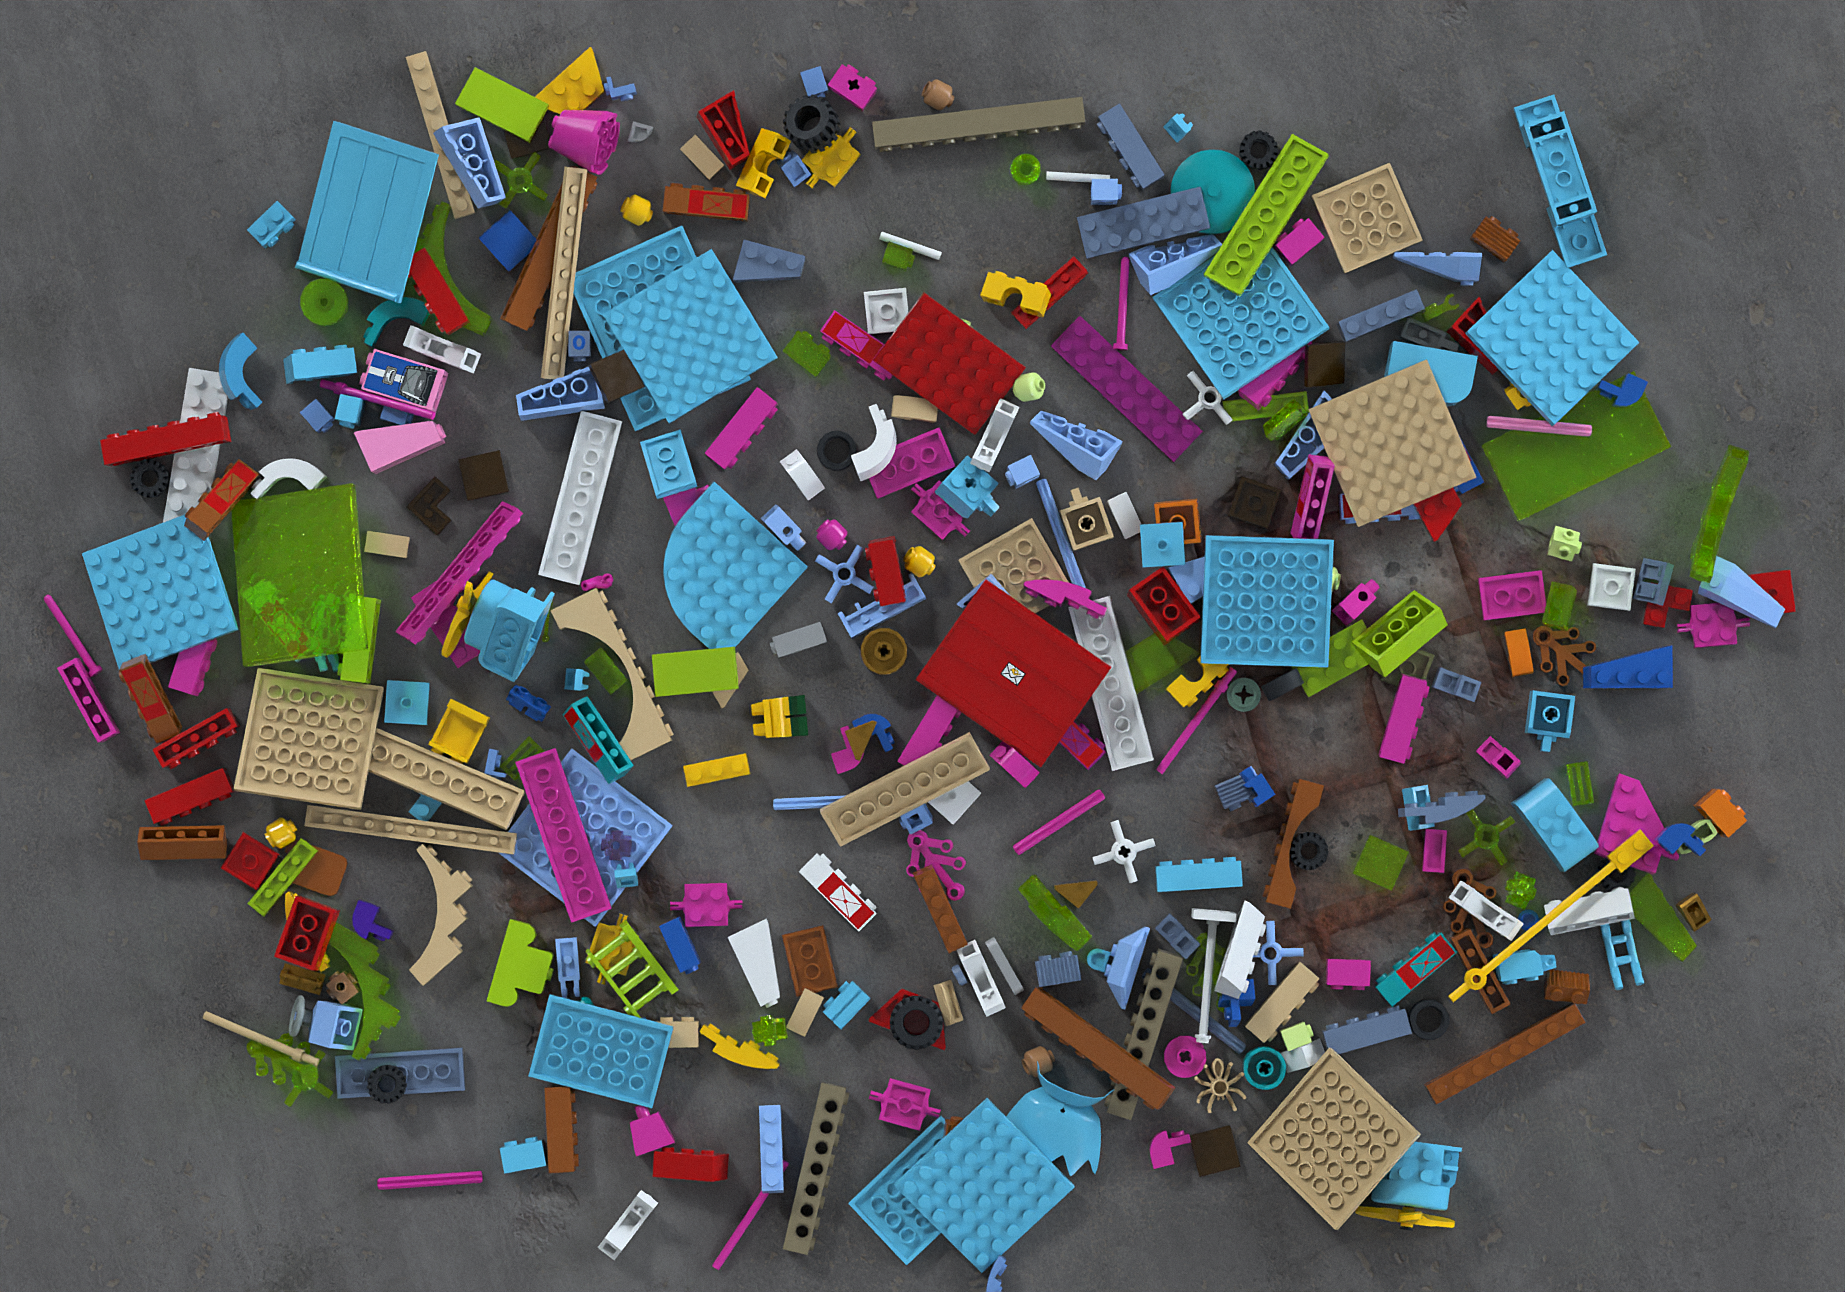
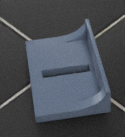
(1653, 592)

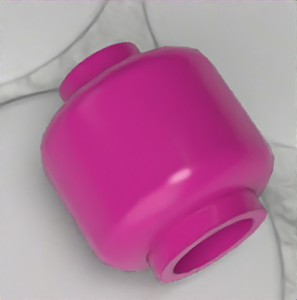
(832, 534)

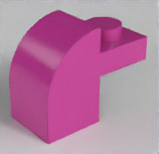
(1498, 757)
(845, 759)
(1014, 764)
(1160, 1147)

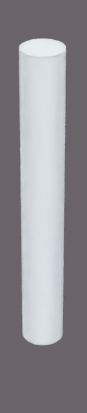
(1076, 177)
(916, 247)

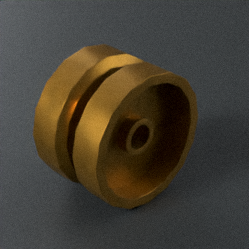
(880, 639)

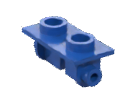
(520, 697)

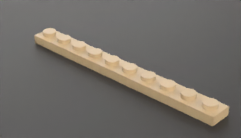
(564, 273)
(410, 829)

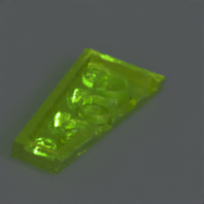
(1659, 918)

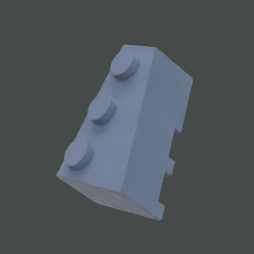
(766, 263)

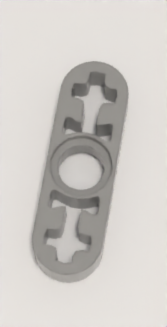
(1004, 966)

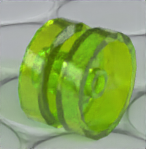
(337, 302)

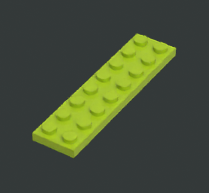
(1266, 215)

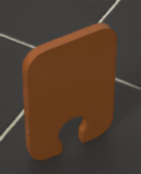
(323, 871)

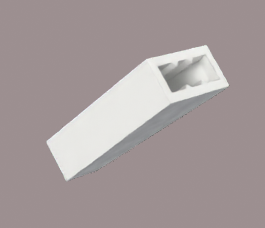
(757, 960)

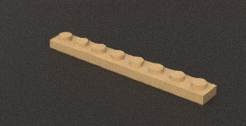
(436, 118)

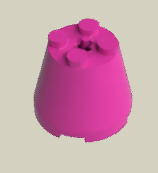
(585, 137)

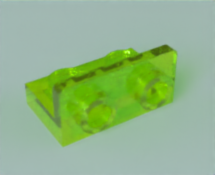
(807, 353)
(1284, 420)

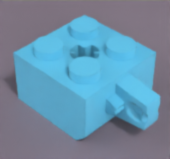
(968, 490)
(1557, 726)
(1525, 965)

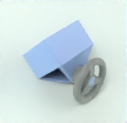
(327, 1024)

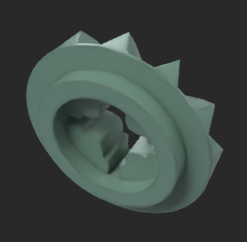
(1251, 701)

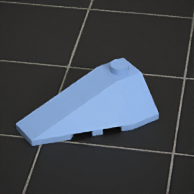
(1083, 448)
(1739, 592)

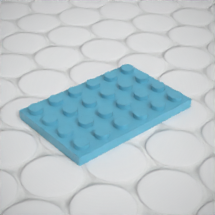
(600, 1051)
(889, 1210)

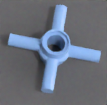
(848, 565)
(1281, 952)

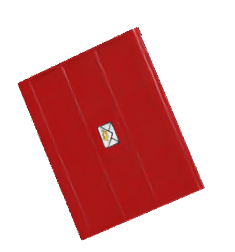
(1013, 673)

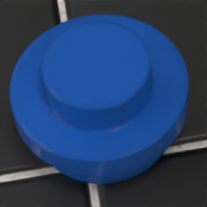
(1528, 918)

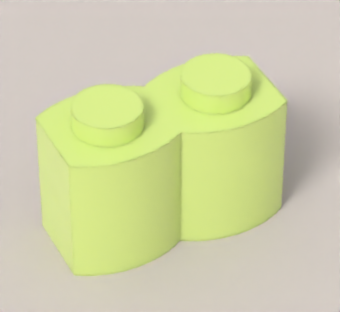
(1704, 831)

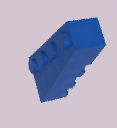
(1639, 670)

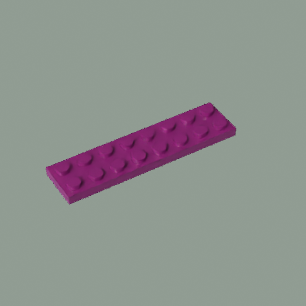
(1126, 388)

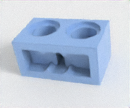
(1105, 191)

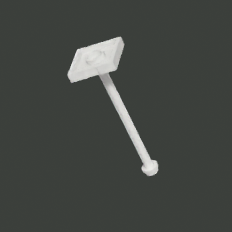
(1213, 918)

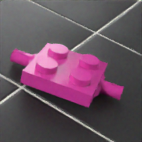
(937, 513)
(1712, 625)
(706, 905)
(904, 1104)

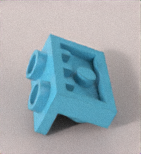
(271, 225)

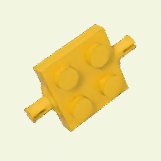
(833, 162)
(603, 936)

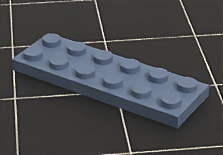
(1143, 222)
(424, 1071)

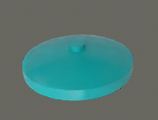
(1224, 186)

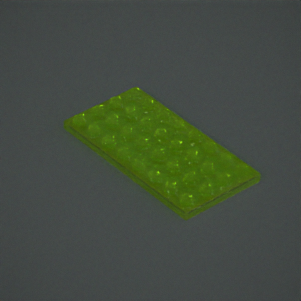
(1550, 467)

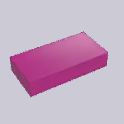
(1434, 850)

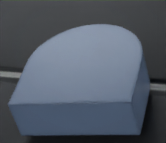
(959, 974)

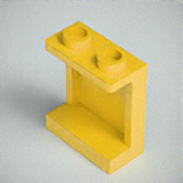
(459, 732)

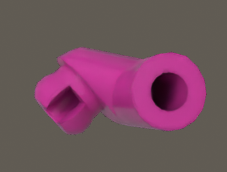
(599, 582)

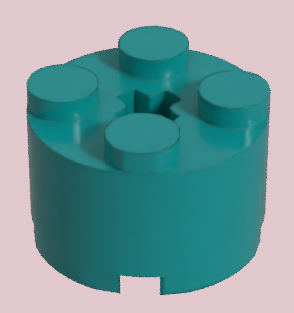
(1276, 1068)

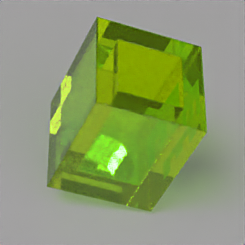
(898, 256)

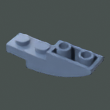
(1449, 807)

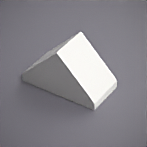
(1303, 1056)

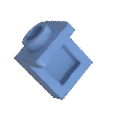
(624, 92)

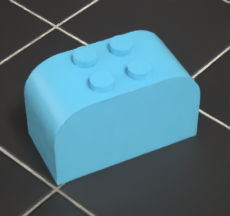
(1451, 370)
(1555, 824)

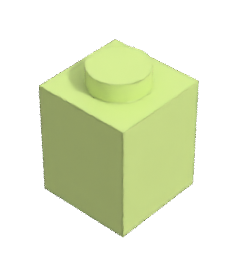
(1296, 1035)

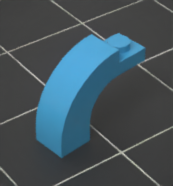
(231, 371)

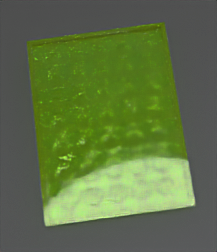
(299, 575)

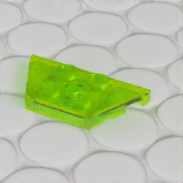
(1152, 660)

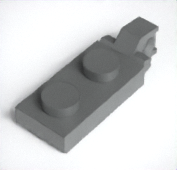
(1427, 335)

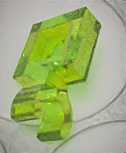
(1434, 310)

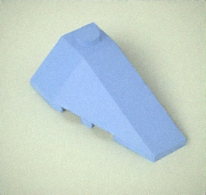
(1166, 265)
(1458, 267)

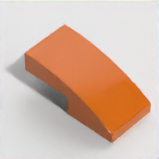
(1519, 652)

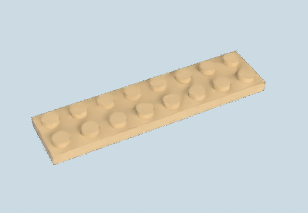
(444, 779)
(904, 789)

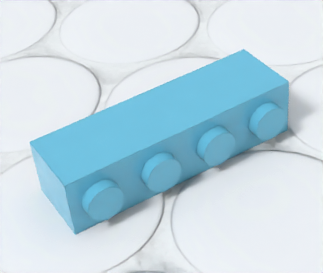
(1199, 875)

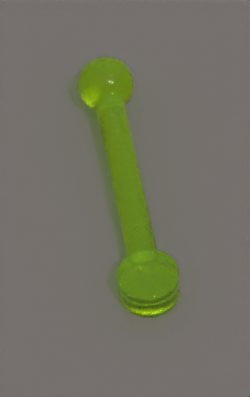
(545, 638)

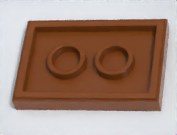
(809, 960)

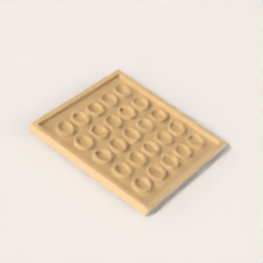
(1392, 443)
(309, 738)
(1333, 1138)

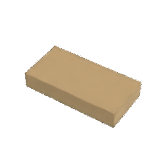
(702, 157)
(387, 544)
(948, 1002)

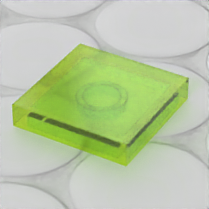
(1380, 862)

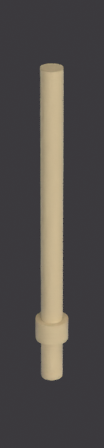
(296, 1054)

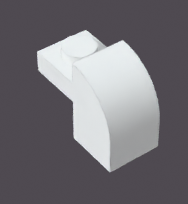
(802, 474)

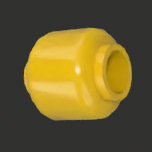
(636, 210)
(919, 561)
(281, 833)

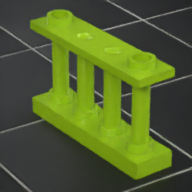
(639, 951)

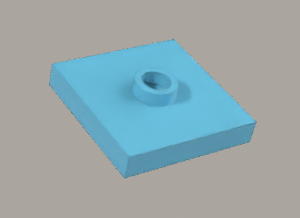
(1162, 544)
(407, 702)

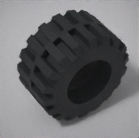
(805, 110)
(897, 1022)

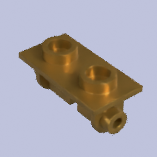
(302, 979)

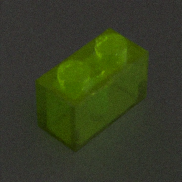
(1559, 606)

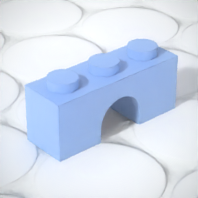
(1022, 472)

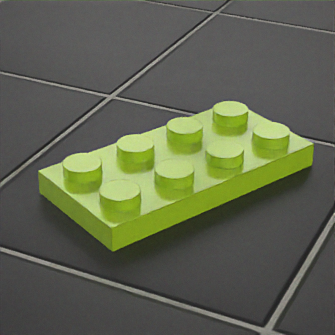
(1343, 661)

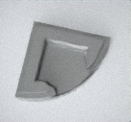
(639, 132)

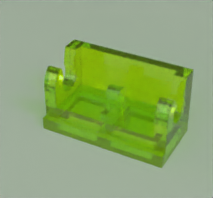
(606, 671)

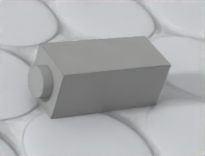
(798, 640)

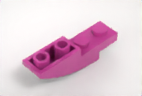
(1056, 592)

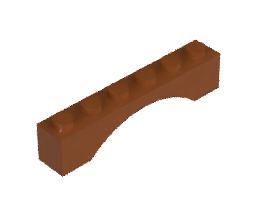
(1305, 799)

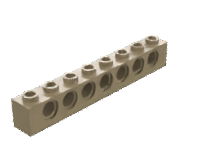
(1161, 959)
(793, 1241)

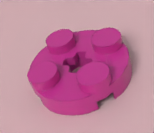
(1188, 1068)

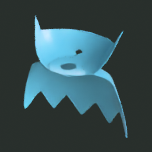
(1070, 1134)

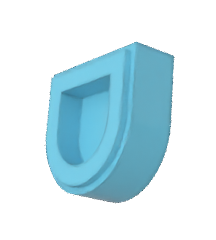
(1098, 959)

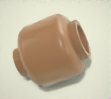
(937, 94)
(1041, 1056)

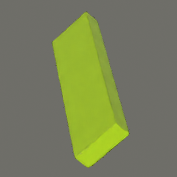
(1241, 410)
(282, 877)

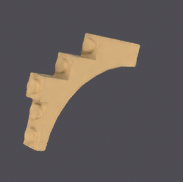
(449, 888)

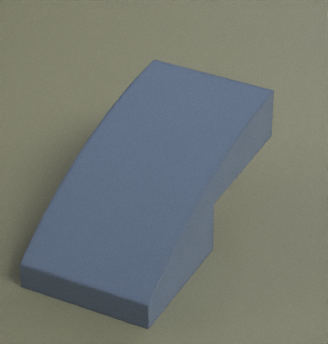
(1456, 684)
(1177, 936)

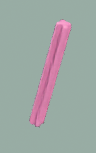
(1538, 426)

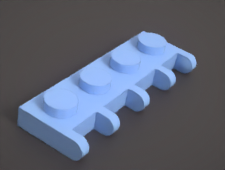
(873, 614)

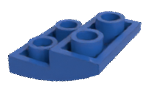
(508, 240)

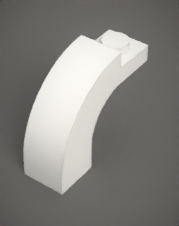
(441, 349)
(994, 435)
(879, 454)
(297, 469)
(1485, 911)
(981, 978)
(627, 1225)

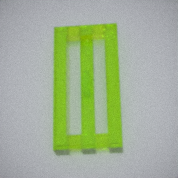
(516, 752)
(1580, 785)

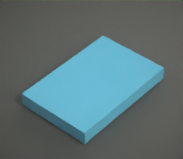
(668, 464)

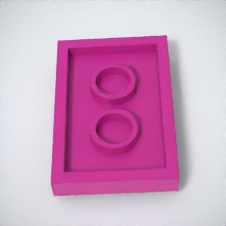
(1512, 595)

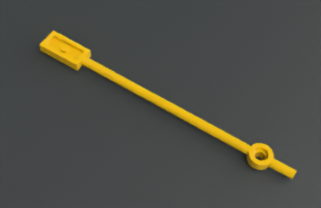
(1619, 859)

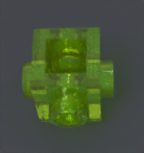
(1520, 890)
(769, 1030)

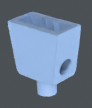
(777, 520)

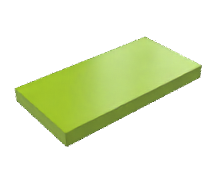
(502, 104)
(695, 671)

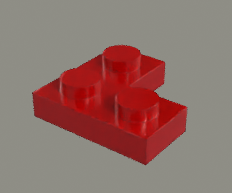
(1676, 598)

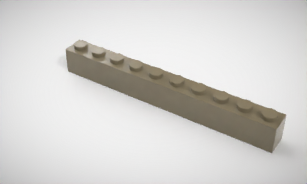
(978, 123)

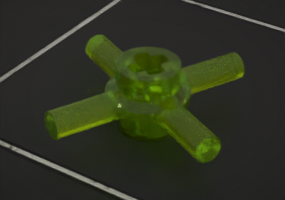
(521, 188)
(1494, 838)
(299, 1086)

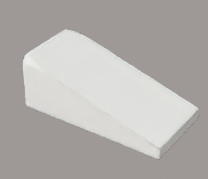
(1125, 515)

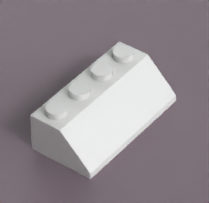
(1240, 951)

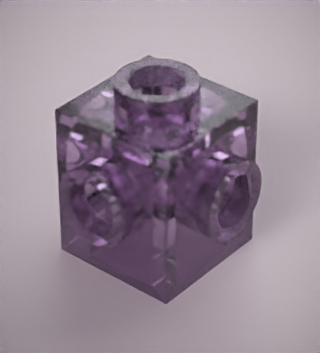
(625, 845)

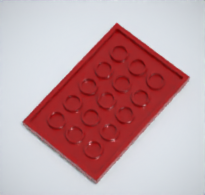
(949, 363)

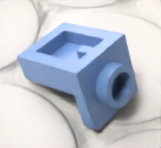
(793, 168)
(494, 761)

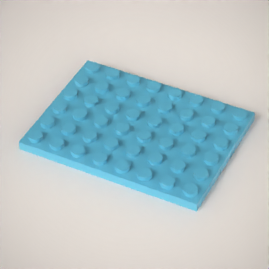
(617, 280)

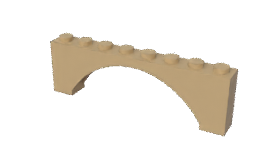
(590, 615)

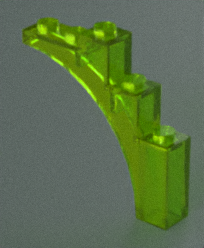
(434, 244)
(1716, 512)
(377, 1012)

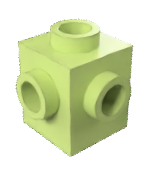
(1564, 543)

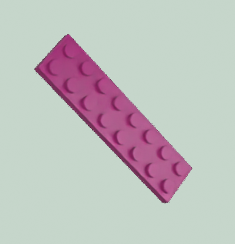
(459, 572)
(563, 835)

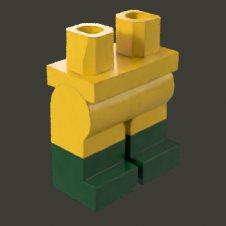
(775, 718)

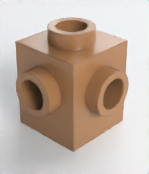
(350, 986)

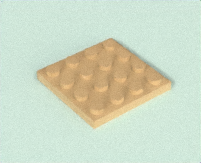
(1367, 218)
(1012, 560)

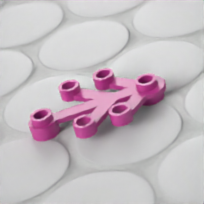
(936, 860)

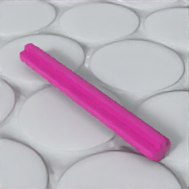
(1058, 822)
(430, 1180)

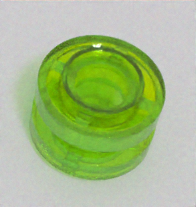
(1027, 159)

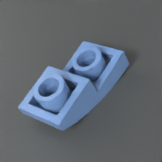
(998, 1267)

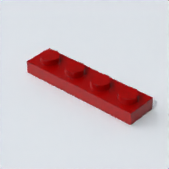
(1058, 285)

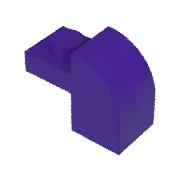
(364, 921)

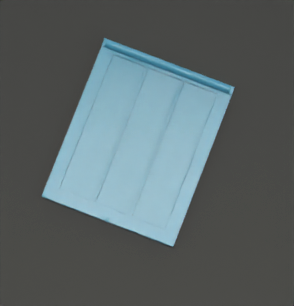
(367, 211)

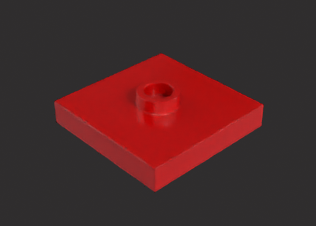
(1778, 586)
(250, 861)

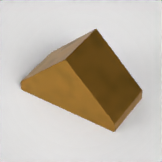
(859, 738)
(1076, 892)
(1693, 911)

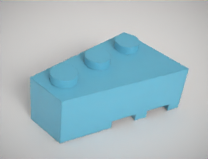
(319, 364)

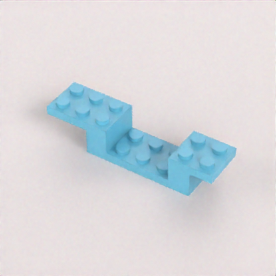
(1563, 180)

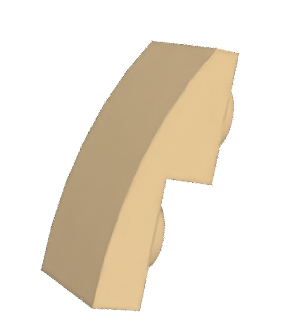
(913, 408)
(804, 1012)

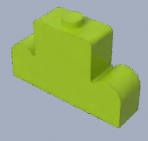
(519, 965)

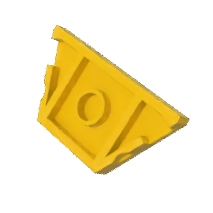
(575, 87)

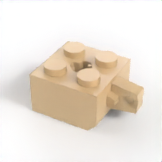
(1082, 509)

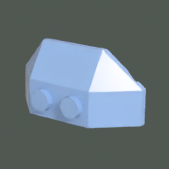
(1125, 964)

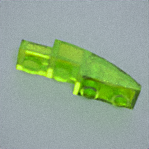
(1053, 915)

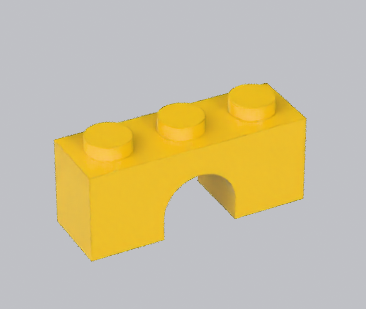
(754, 176)
(1000, 287)
(1185, 691)
(716, 770)

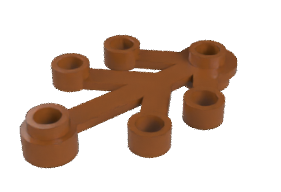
(1562, 652)
(1463, 914)

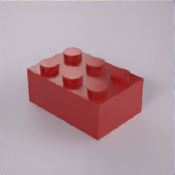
(1163, 605)
(307, 933)

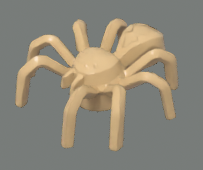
(1219, 1086)

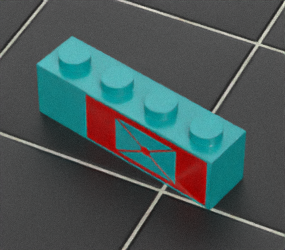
(597, 740)
(1415, 969)

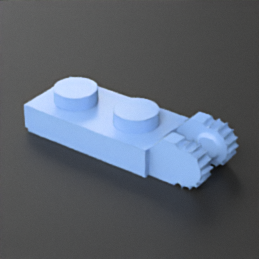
(568, 964)

